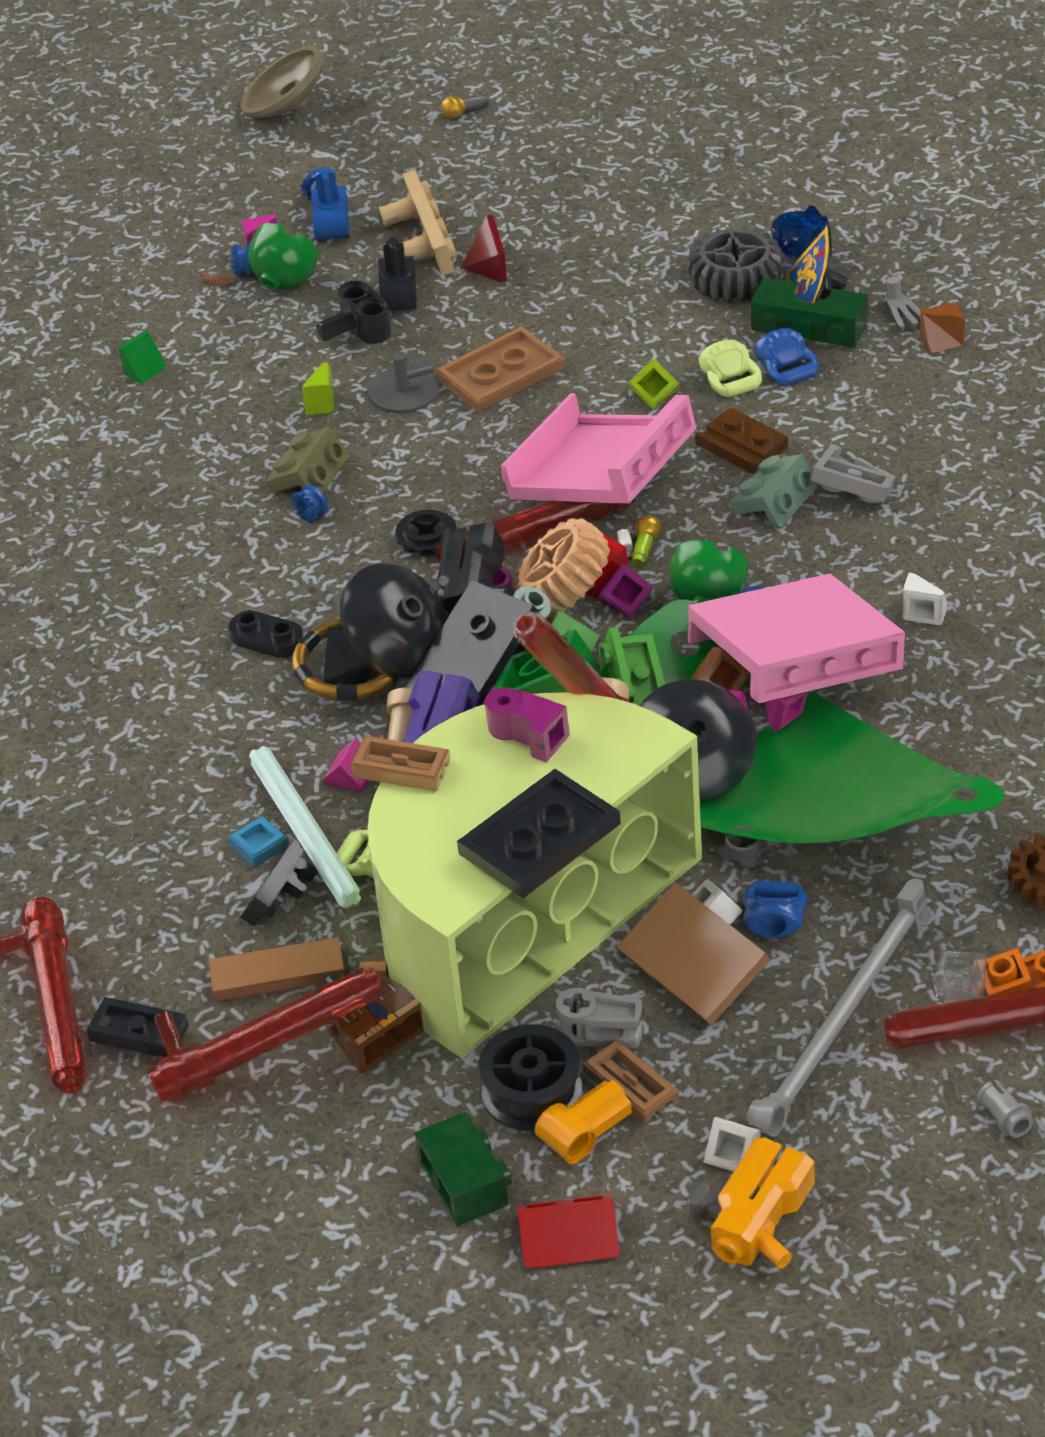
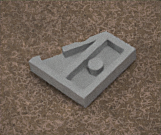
(860, 478)

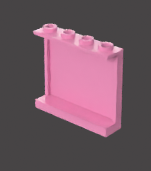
(596, 454)
(800, 636)

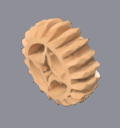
(564, 563)

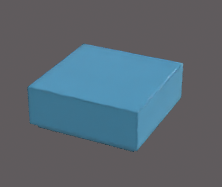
(258, 841)

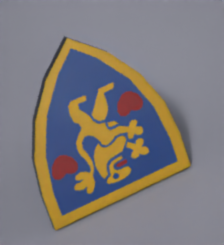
(813, 271)

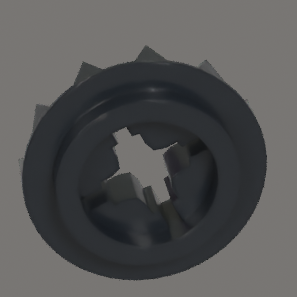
(423, 522)

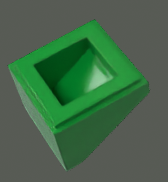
(141, 358)

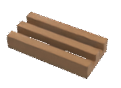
(396, 766)
(652, 1104)

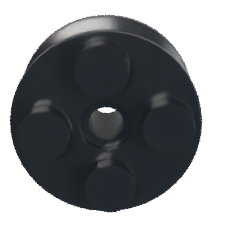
(527, 1073)

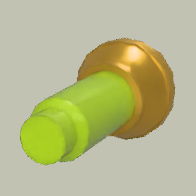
(647, 530)

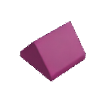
(784, 710)
(340, 770)

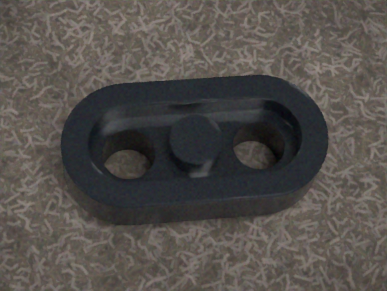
(265, 633)

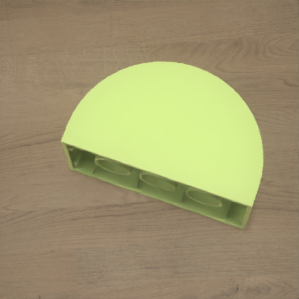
(470, 942)

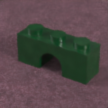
(834, 320)

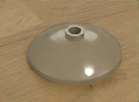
(284, 83)

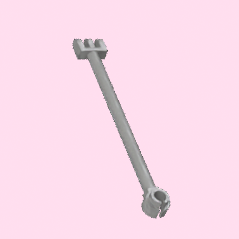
(771, 1112)

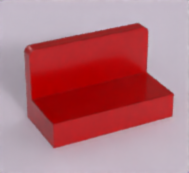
(568, 1231)

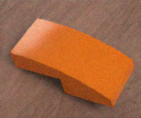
(1013, 973)

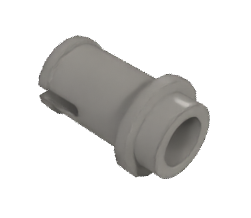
(1012, 1117)

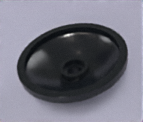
(382, 626)
(728, 736)

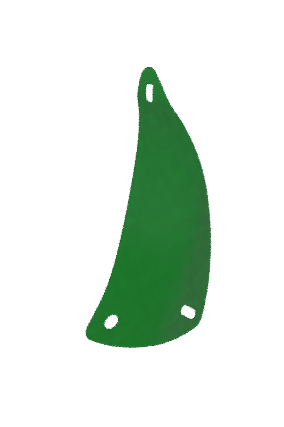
(823, 771)

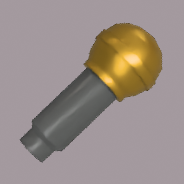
(453, 107)

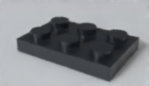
(538, 833)

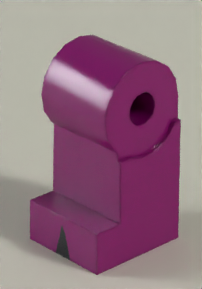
(527, 720)

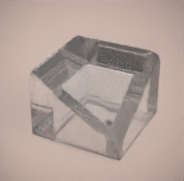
(960, 976)

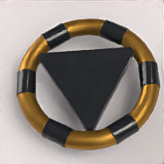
(341, 666)

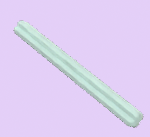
(305, 827)

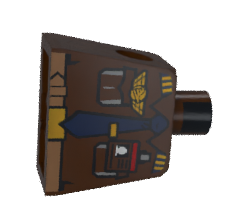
(379, 1027)

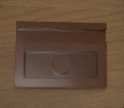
(741, 440)

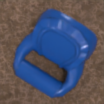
(782, 349)
(774, 908)

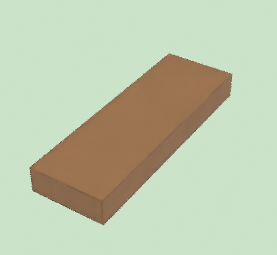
(275, 969)

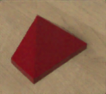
(487, 253)

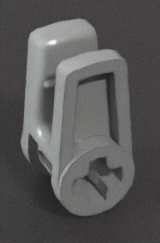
(600, 1018)

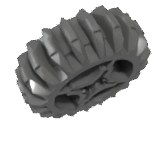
(734, 263)

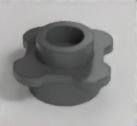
(741, 849)

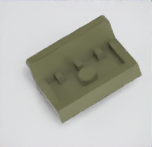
(310, 460)

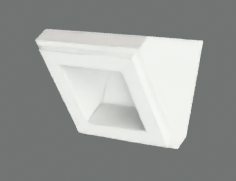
(728, 1143)

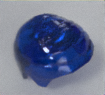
(798, 230)

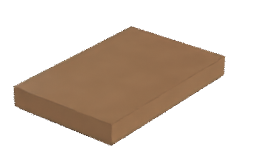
(500, 369)
(693, 953)

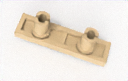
(422, 206)

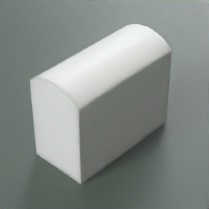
(624, 538)

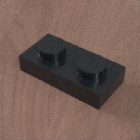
(131, 1026)

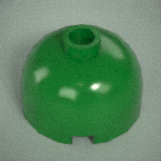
(281, 258)
(705, 573)

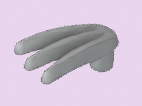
(899, 302)

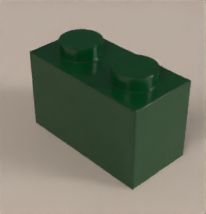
(463, 1168)

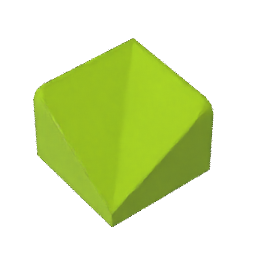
(653, 384)
(318, 391)

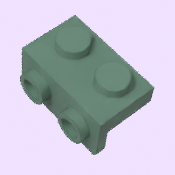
(776, 489)

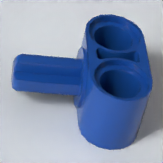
(329, 207)

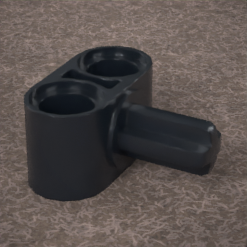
(397, 276)
(360, 312)

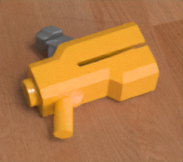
(754, 1203)

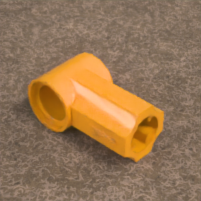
(574, 1128)

